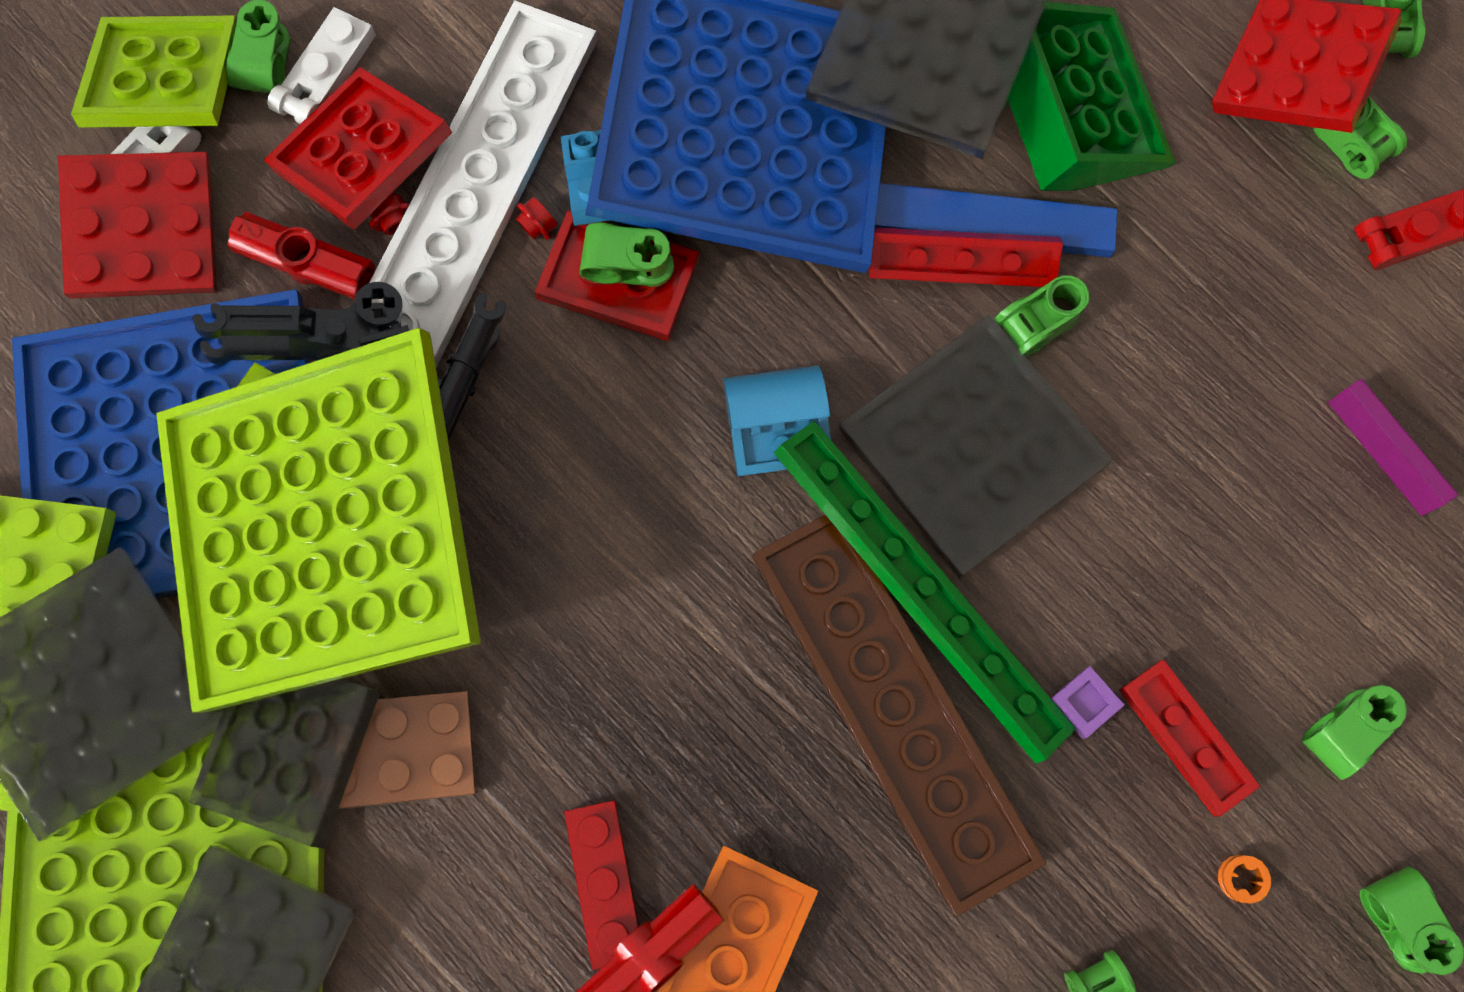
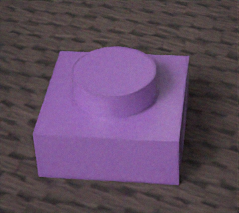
(1087, 702)

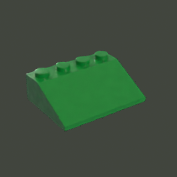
(1085, 102)

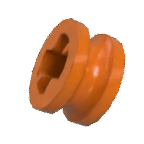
(1262, 882)

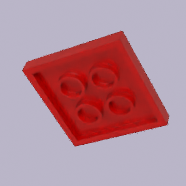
(1307, 63)
(358, 147)
(136, 224)

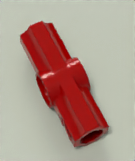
(279, 246)
(657, 947)

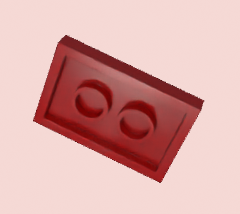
(626, 305)

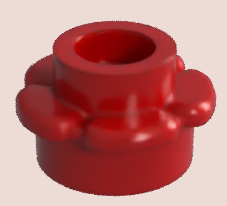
(388, 214)
(535, 219)

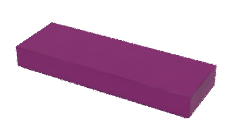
(1392, 448)

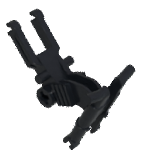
(321, 333)

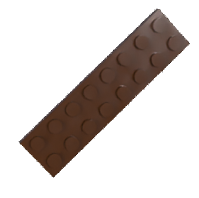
(899, 715)

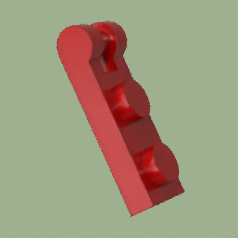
(1414, 230)

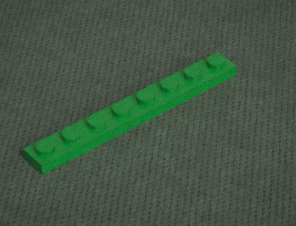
(925, 592)

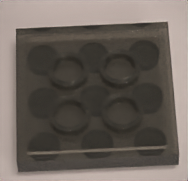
(287, 759)
(248, 932)

